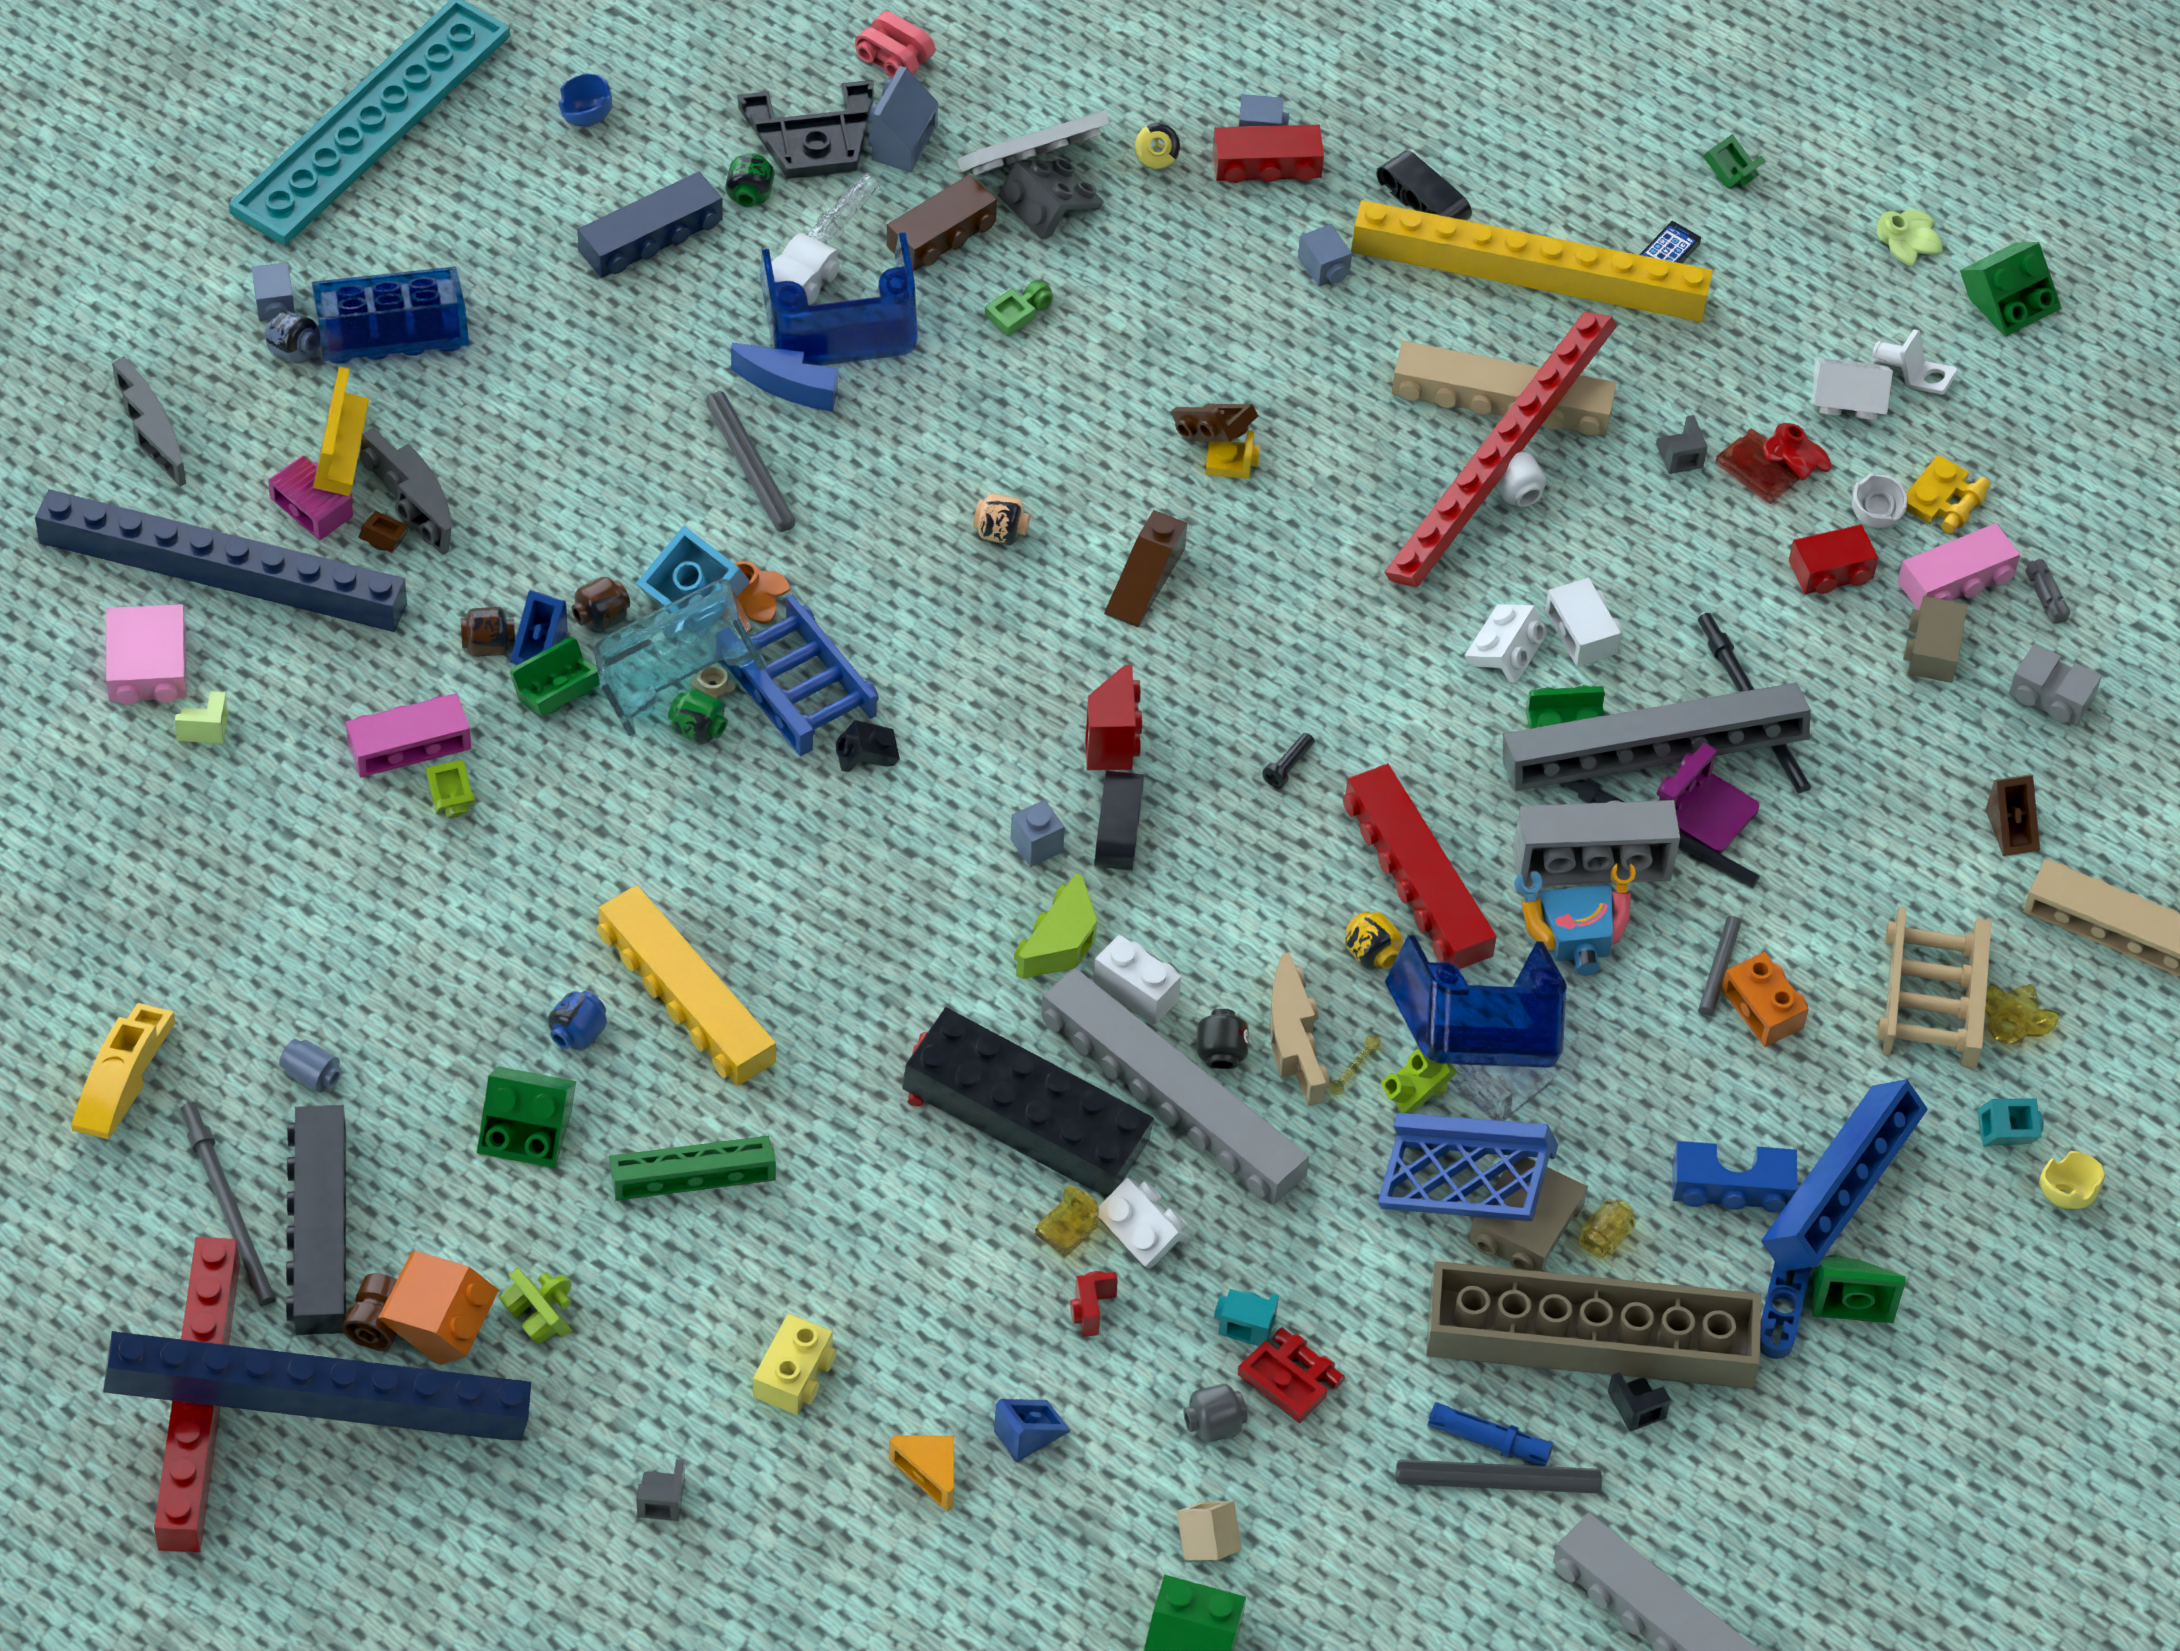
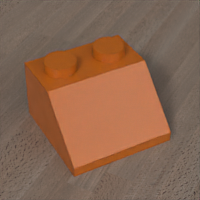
(438, 1306)

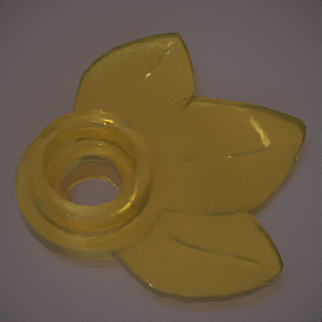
(2020, 1011)

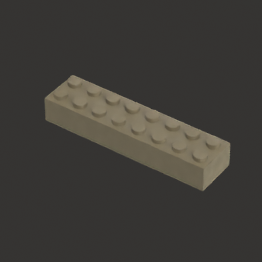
(1594, 1324)

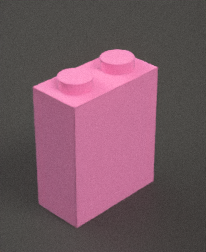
(146, 653)

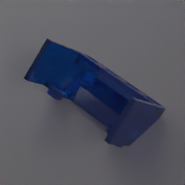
(844, 329)
(1480, 1022)

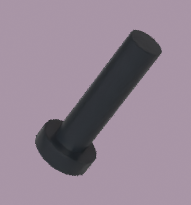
(1276, 773)

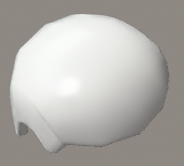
(1879, 501)

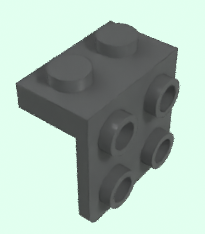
(1043, 192)

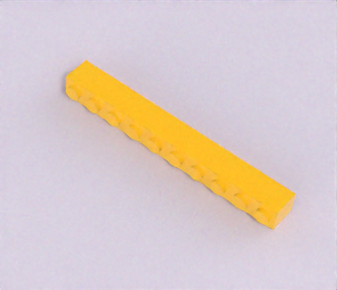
(1531, 260)

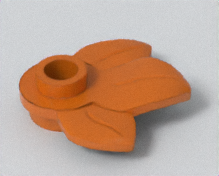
(759, 594)

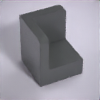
(1683, 450)
(661, 1494)

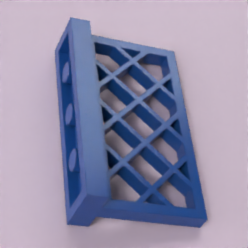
(1480, 1139)

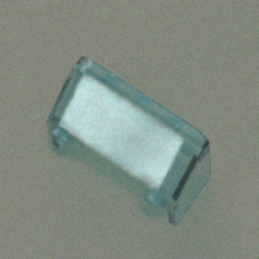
(673, 646)

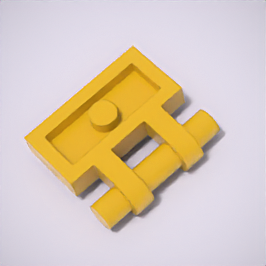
(1935, 489)

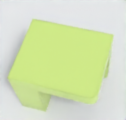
(204, 724)

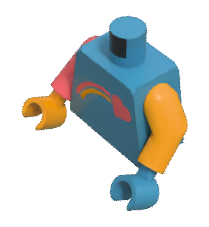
(1577, 921)

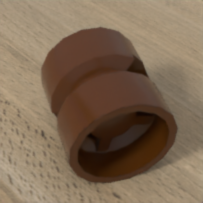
(362, 1319)

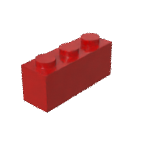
(1268, 153)

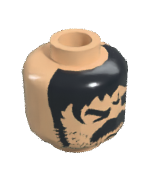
(1001, 518)

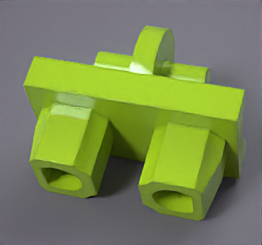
(1417, 1082)
(525, 1293)

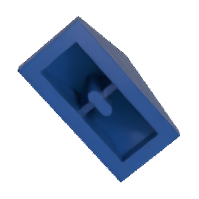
(540, 626)
(1027, 1425)

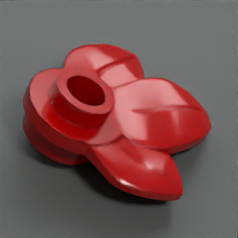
(1794, 447)

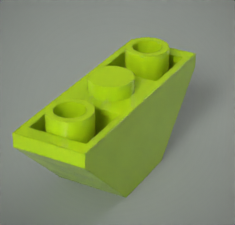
(1059, 935)

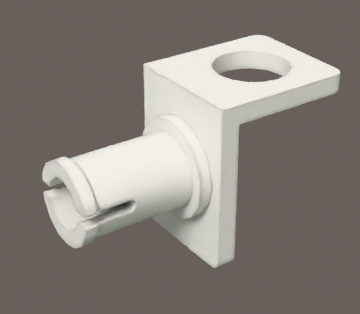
(1913, 364)

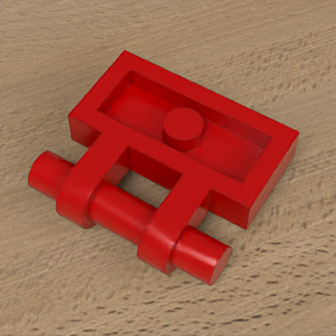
(1286, 1383)

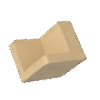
(1209, 1530)

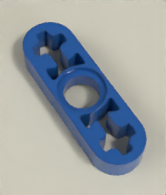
(1789, 1320)

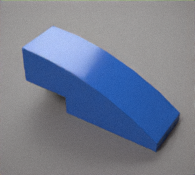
(786, 375)

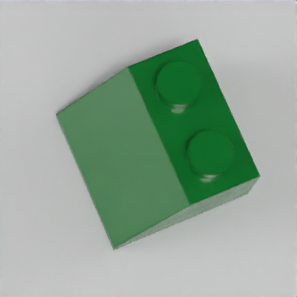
(1194, 1618)

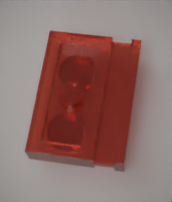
(1748, 464)

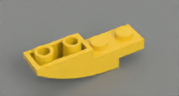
(119, 1068)

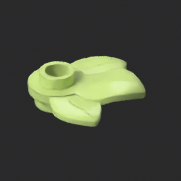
(1908, 234)

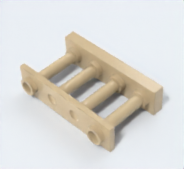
(1970, 976)

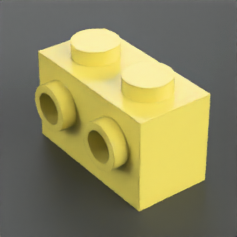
(793, 1364)

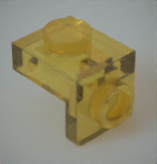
(1069, 1221)

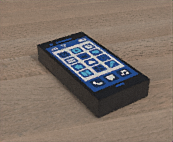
(1673, 244)

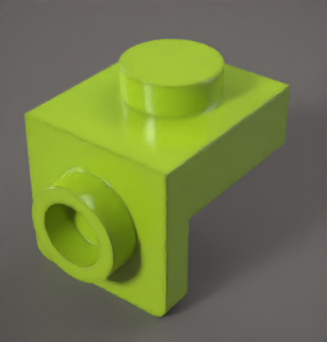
(450, 788)

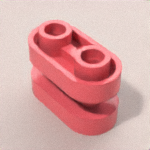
(894, 44)

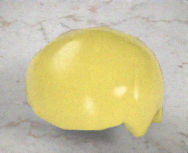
(2076, 1174)

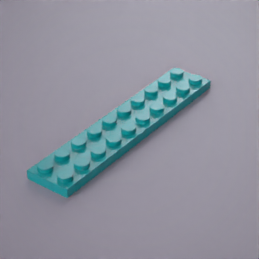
(369, 121)

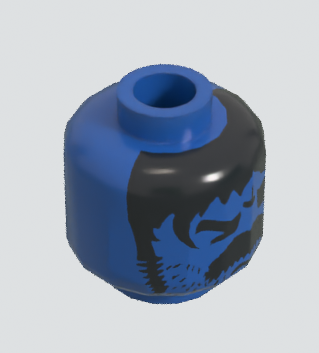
(577, 1020)

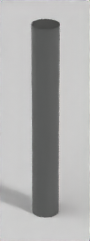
(1719, 965)

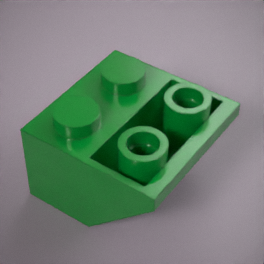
(2012, 287)
(525, 1116)

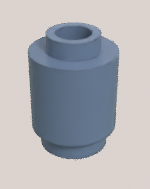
(310, 1065)

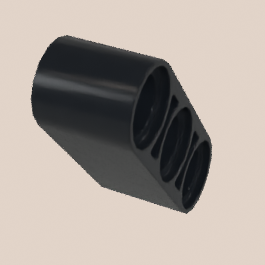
(1422, 187)
(1119, 820)

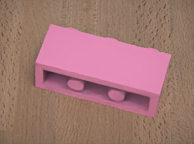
(1960, 567)

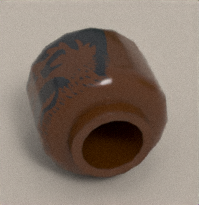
(600, 604)
(487, 631)

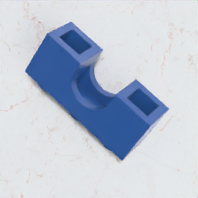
(1702, 1179)

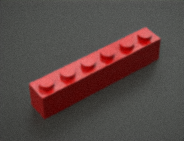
(1419, 867)

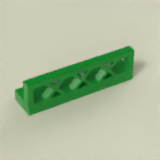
(692, 1173)

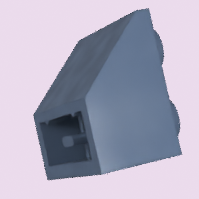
(902, 121)

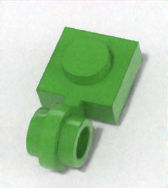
(1014, 311)

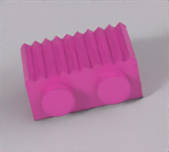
(312, 508)

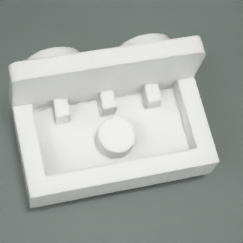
(1508, 640)
(1142, 1222)

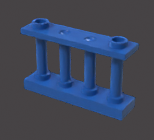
(779, 704)

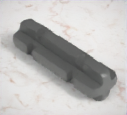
(2048, 591)

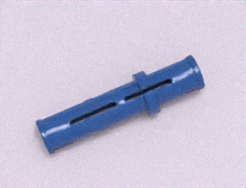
(1498, 1437)

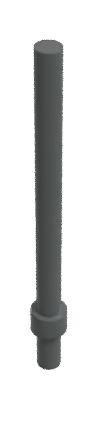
(202, 1141)

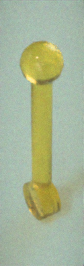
(1371, 1044)

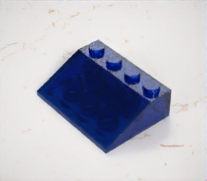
(390, 314)

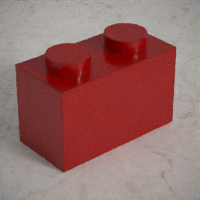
(1833, 559)

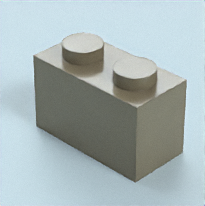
(1936, 639)

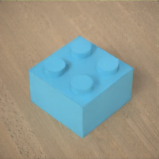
(686, 567)

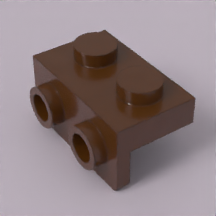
(1213, 421)

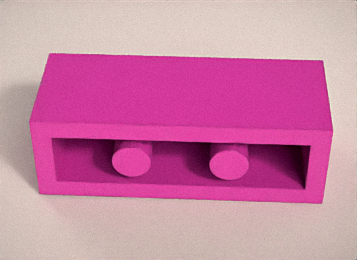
(408, 735)

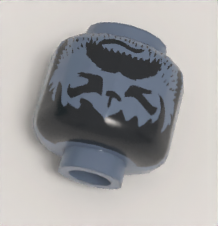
(292, 337)

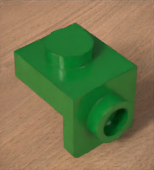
(1732, 162)

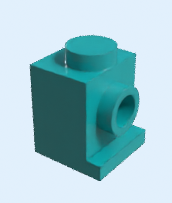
(1996, 1119)
(1246, 1316)

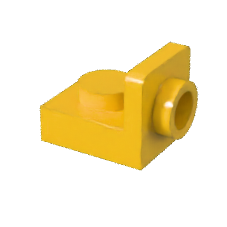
(1232, 458)

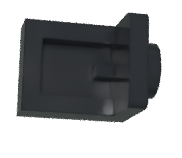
(867, 744)

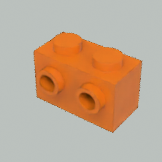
(1765, 999)

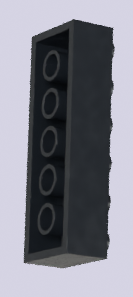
(1027, 1103)

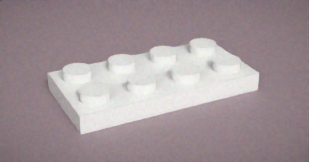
(1024, 146)

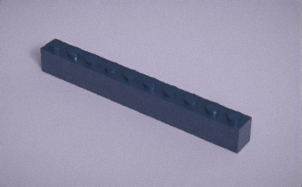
(221, 560)
(316, 1386)

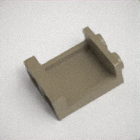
(1530, 1242)

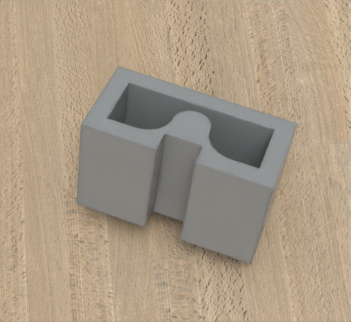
(2053, 686)

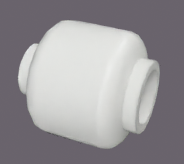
(1523, 481)

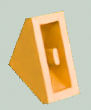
(927, 1463)

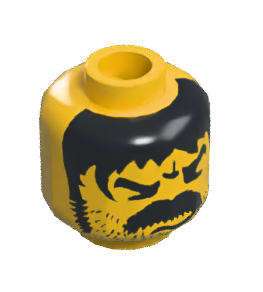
(1373, 940)

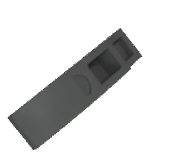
(418, 492)

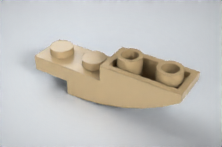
(1292, 1031)

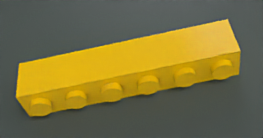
(686, 986)

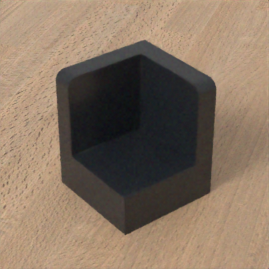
(1638, 1402)

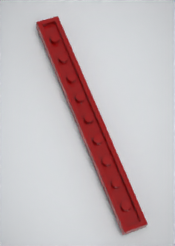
(1499, 448)

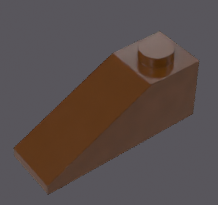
(1147, 568)

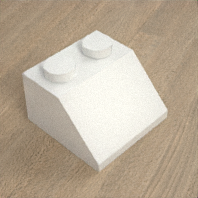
(1851, 387)

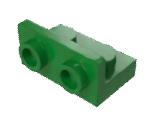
(1564, 705)

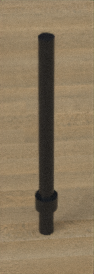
(1722, 647)
(1591, 792)

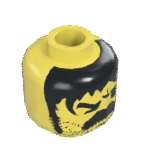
(1148, 156)

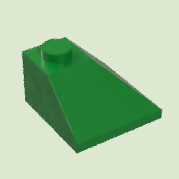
(1855, 1290)

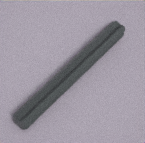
(750, 461)
(1498, 1476)

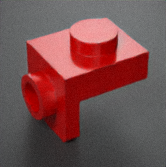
(1085, 1306)

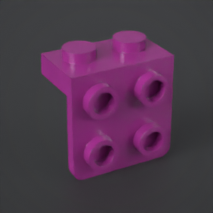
(1705, 803)

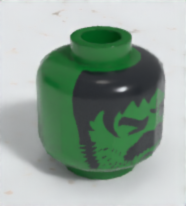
(750, 179)
(697, 716)

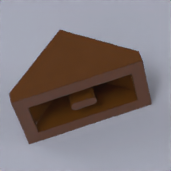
(2014, 814)

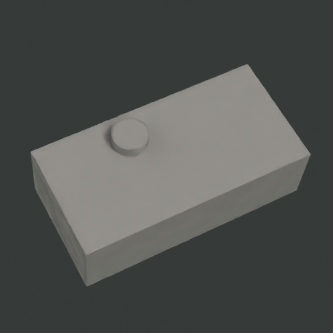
(1586, 840)

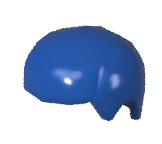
(585, 100)

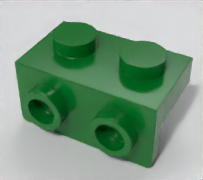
(554, 677)

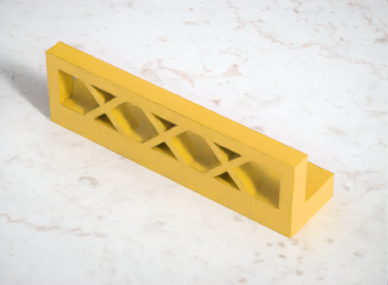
(341, 438)

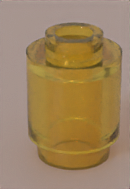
(1607, 1228)

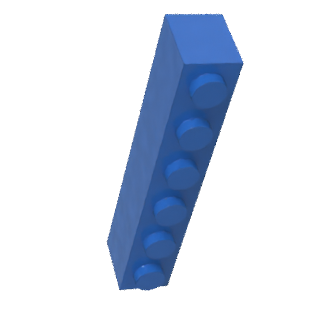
(1844, 1175)

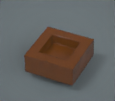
(383, 532)

